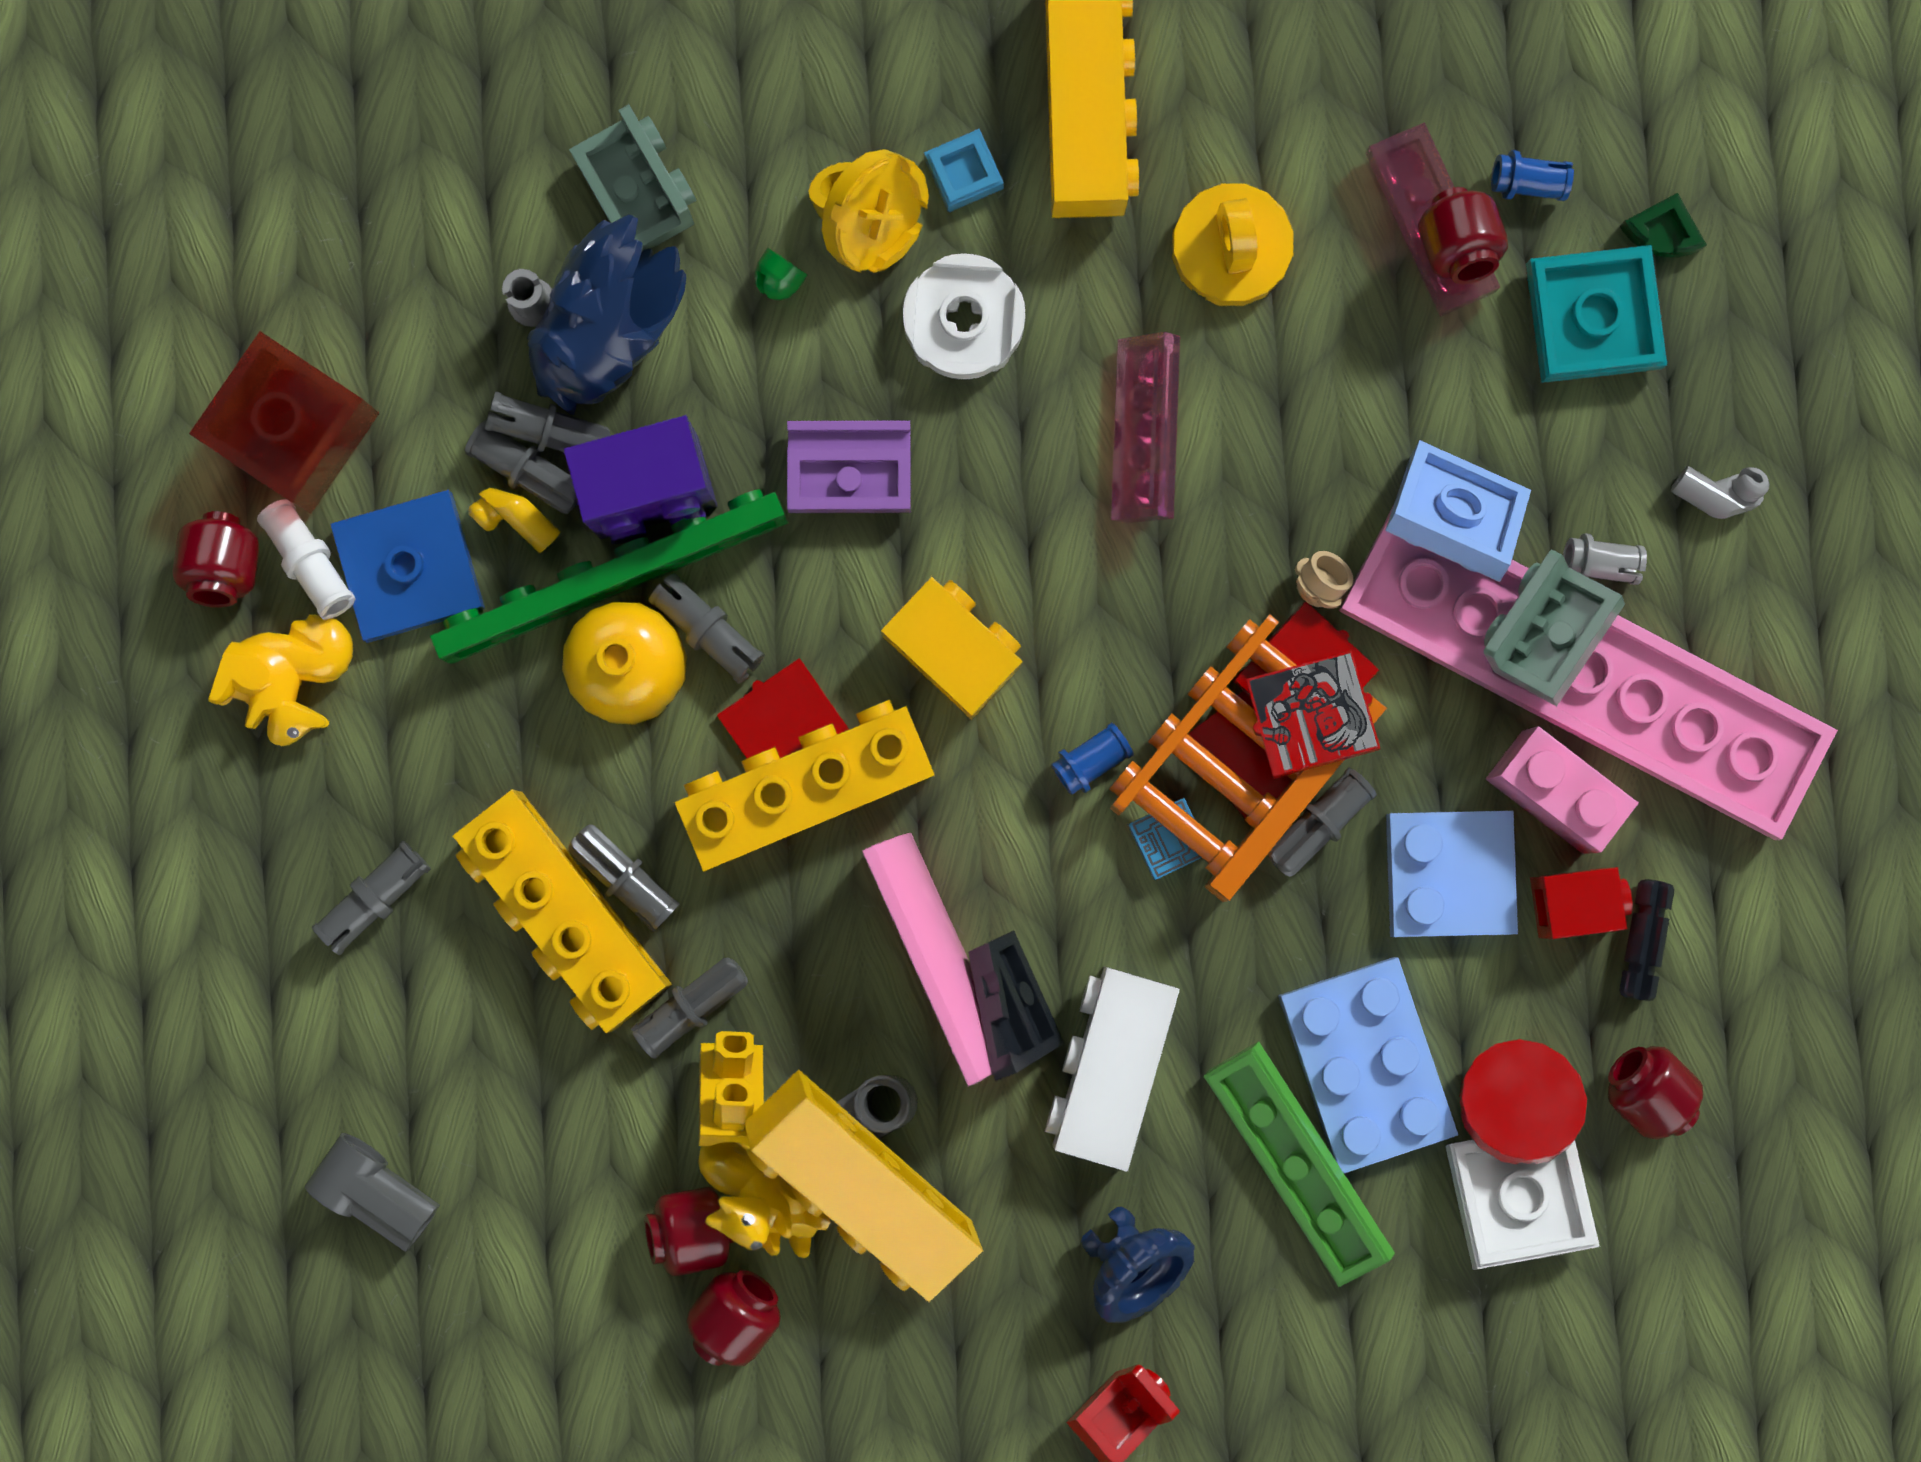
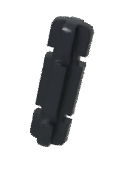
(1647, 940)

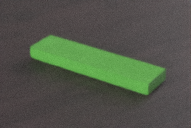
(1299, 1164)

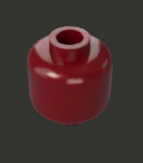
(1463, 235)
(215, 559)
(1655, 1092)
(680, 1235)
(733, 1318)

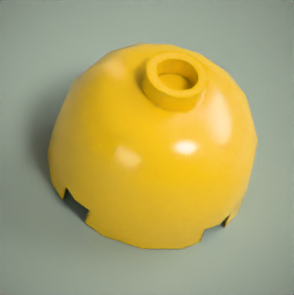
(624, 662)

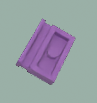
(849, 467)

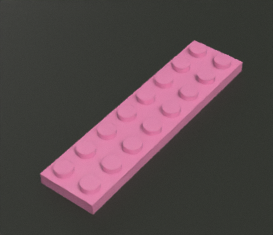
(1630, 698)

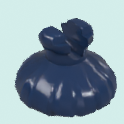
(1136, 1267)

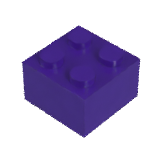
(641, 479)

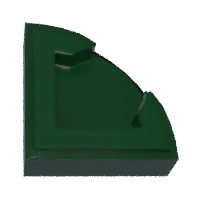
(1666, 228)

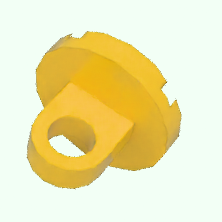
(870, 209)
(1232, 244)

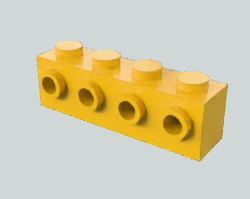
(1090, 107)
(804, 787)
(561, 911)
(861, 1187)

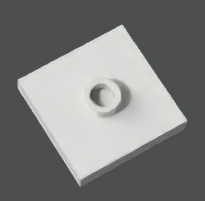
(1522, 1208)

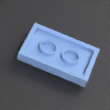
(1368, 1065)

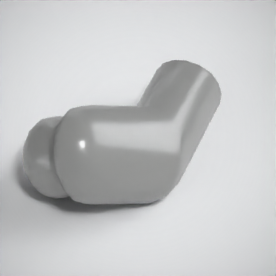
(1723, 497)

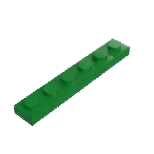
(586, 585)

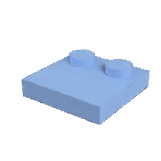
(1459, 511)
(1451, 873)

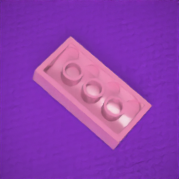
(932, 948)

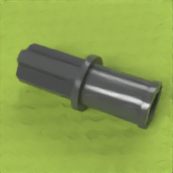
(540, 424)
(523, 467)
(1321, 822)
(622, 877)
(689, 1007)

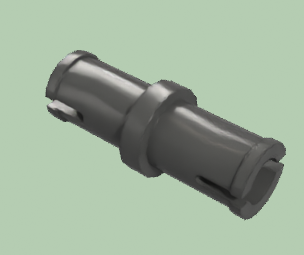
(706, 628)
(371, 898)

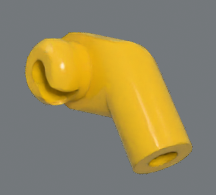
(518, 513)

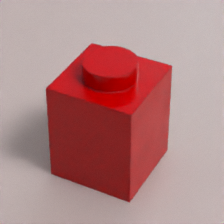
(1581, 903)

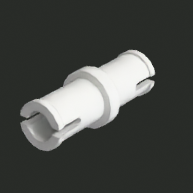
(306, 559)

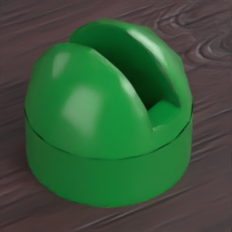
(777, 276)

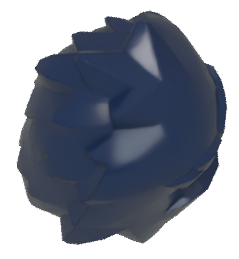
(603, 314)

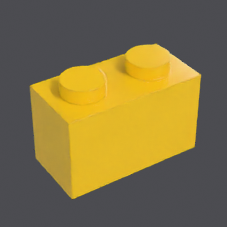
(953, 646)

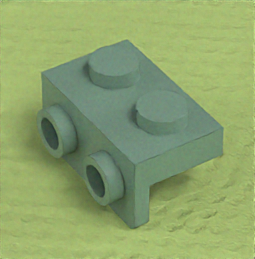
(632, 180)
(1551, 628)

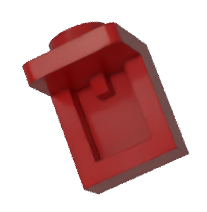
(1123, 1413)

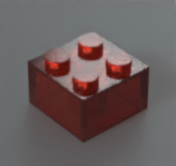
(284, 422)

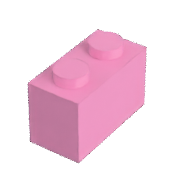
(1562, 791)

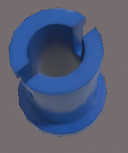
(1531, 177)
(1091, 759)

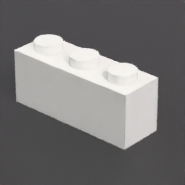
(1112, 1067)

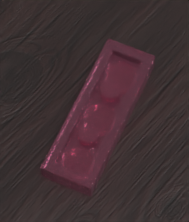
(1410, 179)
(1145, 428)

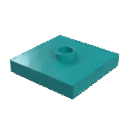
(1596, 314)

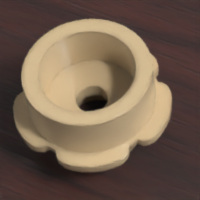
(1323, 579)

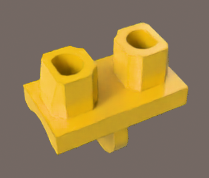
(729, 1087)

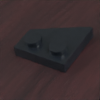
(1011, 1007)

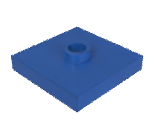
(407, 566)

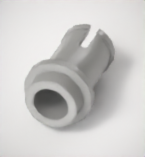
(520, 285)
(1605, 559)

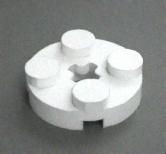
(939, 291)

